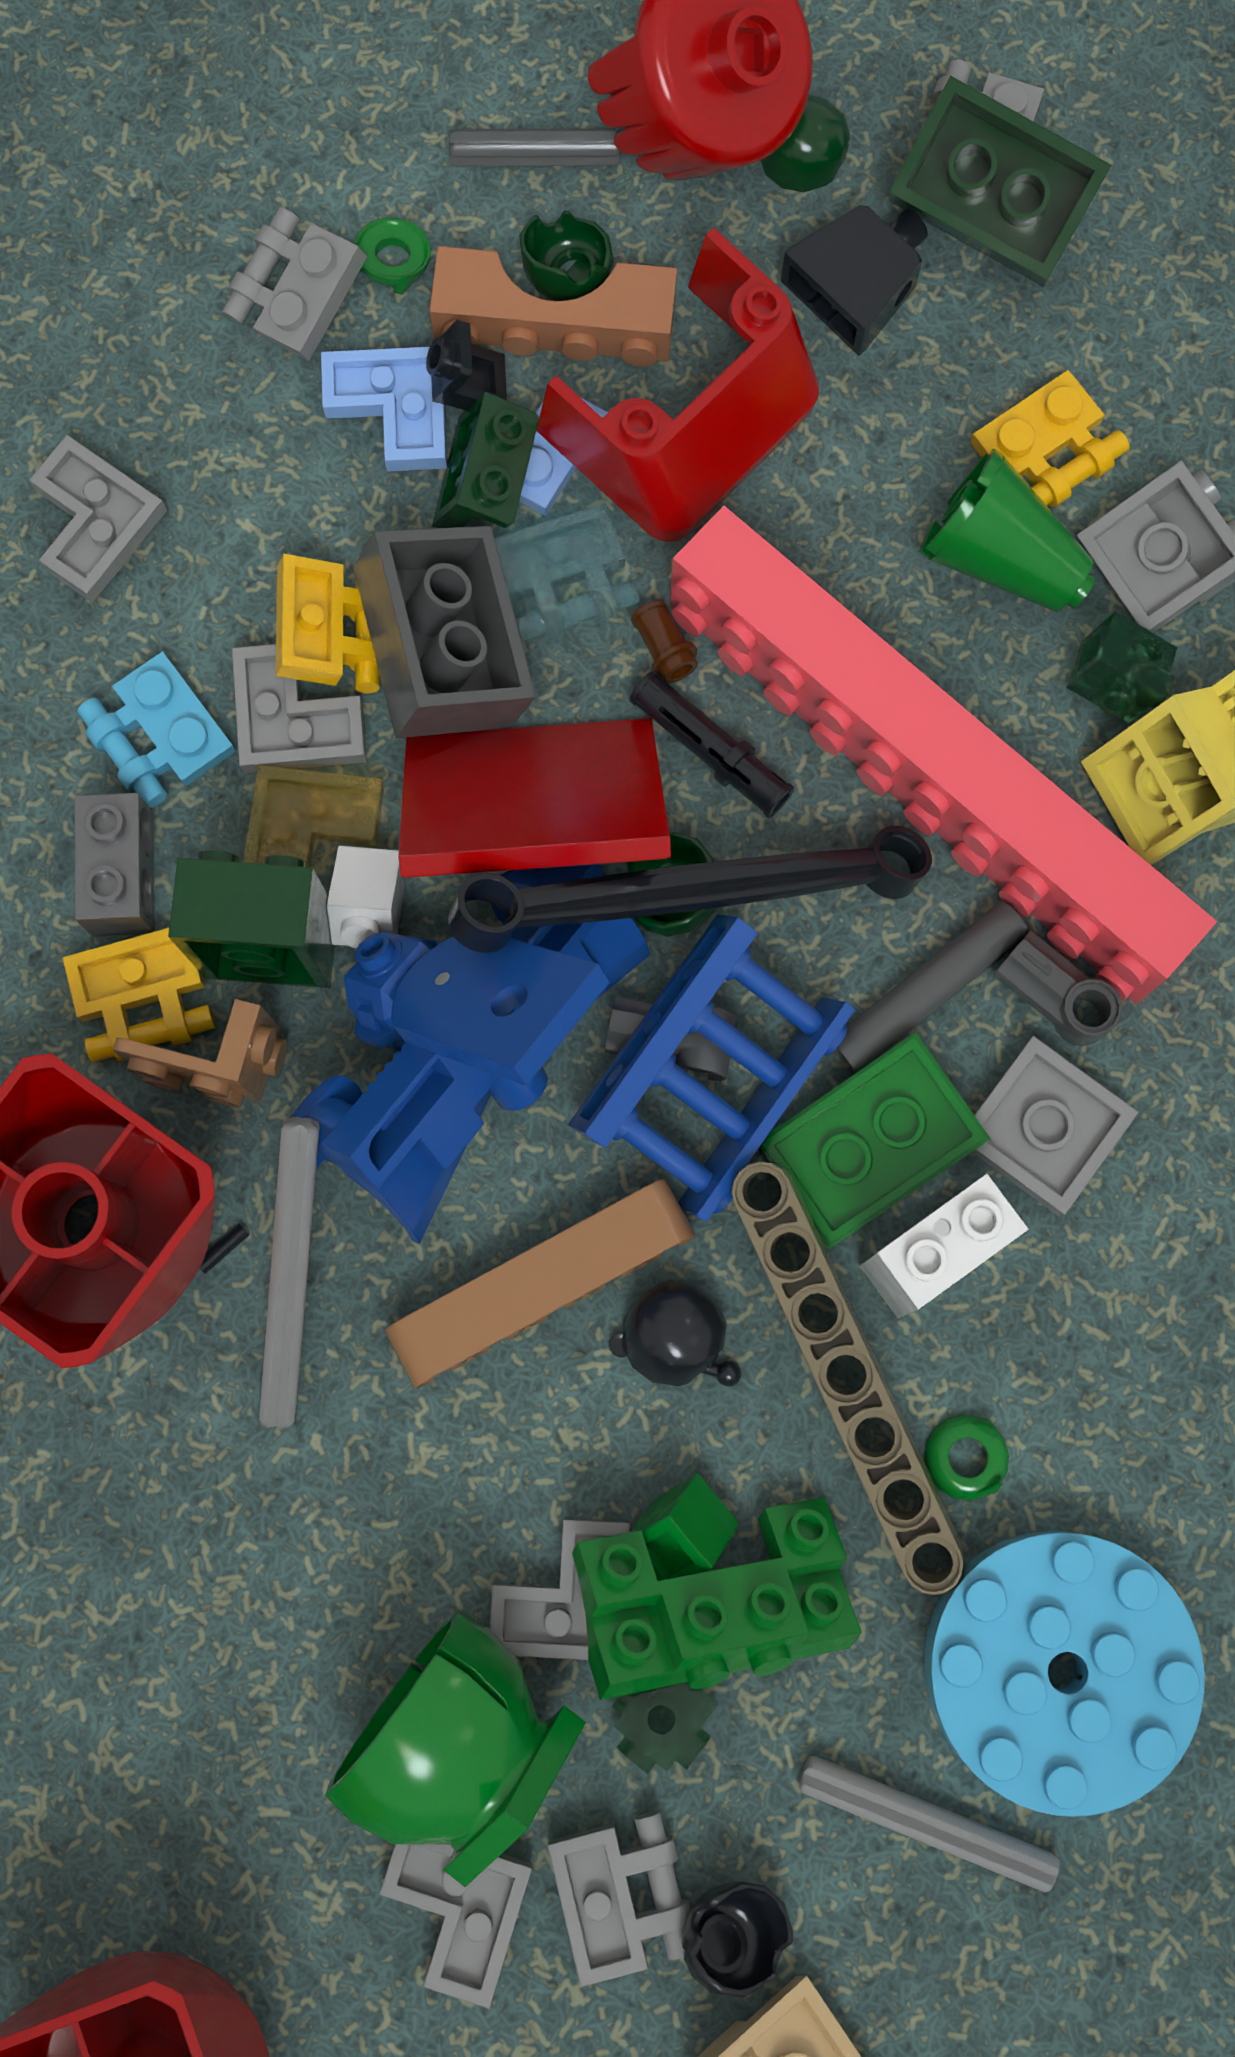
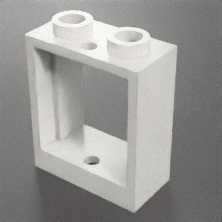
(944, 1247)

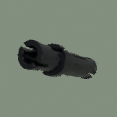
(730, 759)

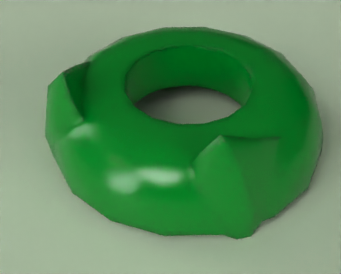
(399, 233)
(937, 1457)

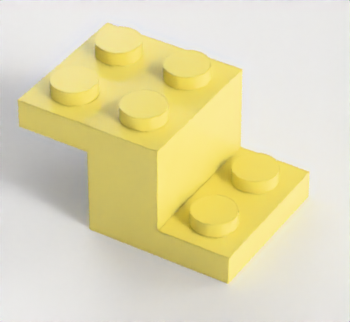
(1171, 771)

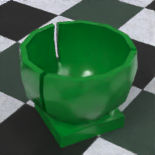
(455, 1752)

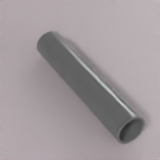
(931, 985)

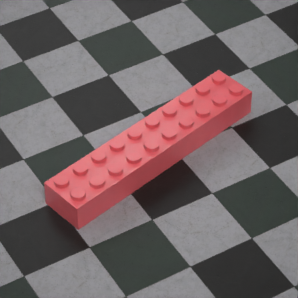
(933, 759)

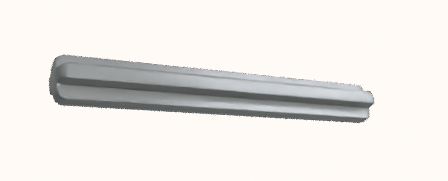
(289, 1271)

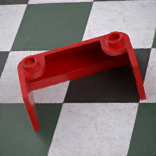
(682, 468)

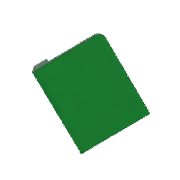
(686, 1529)

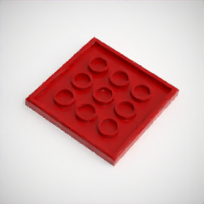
(532, 799)

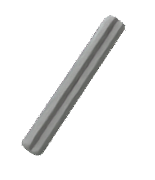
(929, 1823)

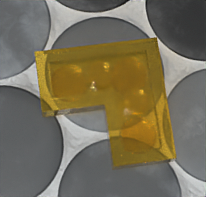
(305, 805)

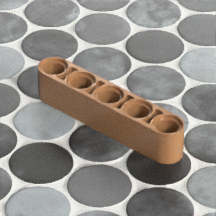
(539, 1282)

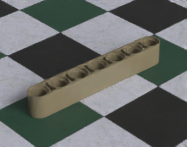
(849, 1407)

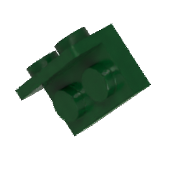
(486, 463)

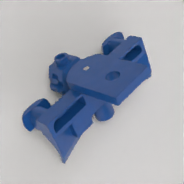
(463, 1033)

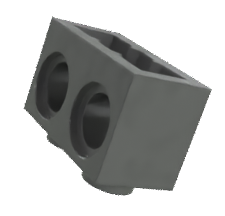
(114, 864)

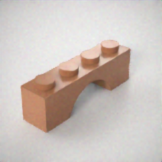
(621, 318)

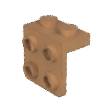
(244, 1062)

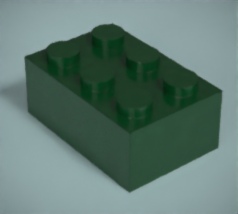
(998, 181)
(252, 920)

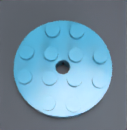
(1080, 1743)

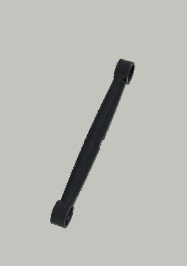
(687, 888)

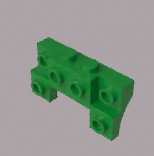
(717, 1620)

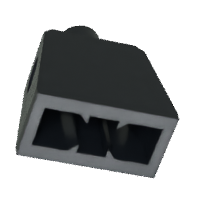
(857, 272)

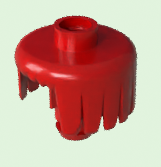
(706, 84)

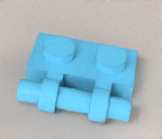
(172, 719)

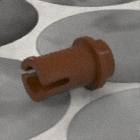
(671, 653)

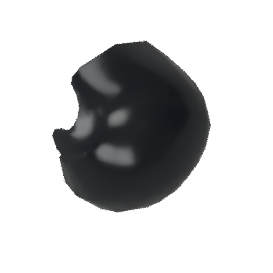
(673, 1332)
(736, 1938)

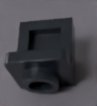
(463, 370)

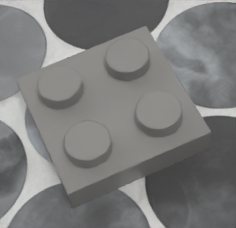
(1050, 1126)

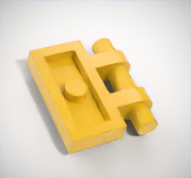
(1045, 425)
(311, 625)
(131, 975)

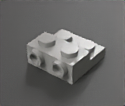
(1165, 547)

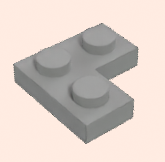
(107, 513)
(281, 728)
(548, 1618)
(476, 1916)

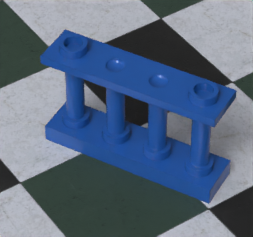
(650, 1061)

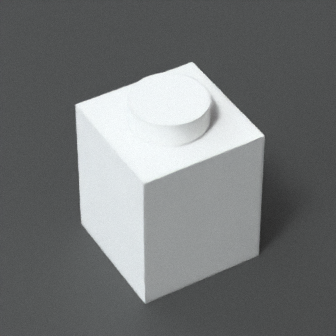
(364, 894)

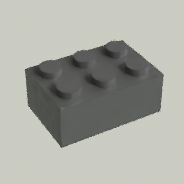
(443, 630)

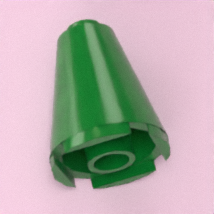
(1009, 538)

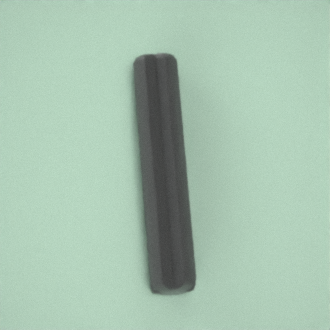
(533, 147)

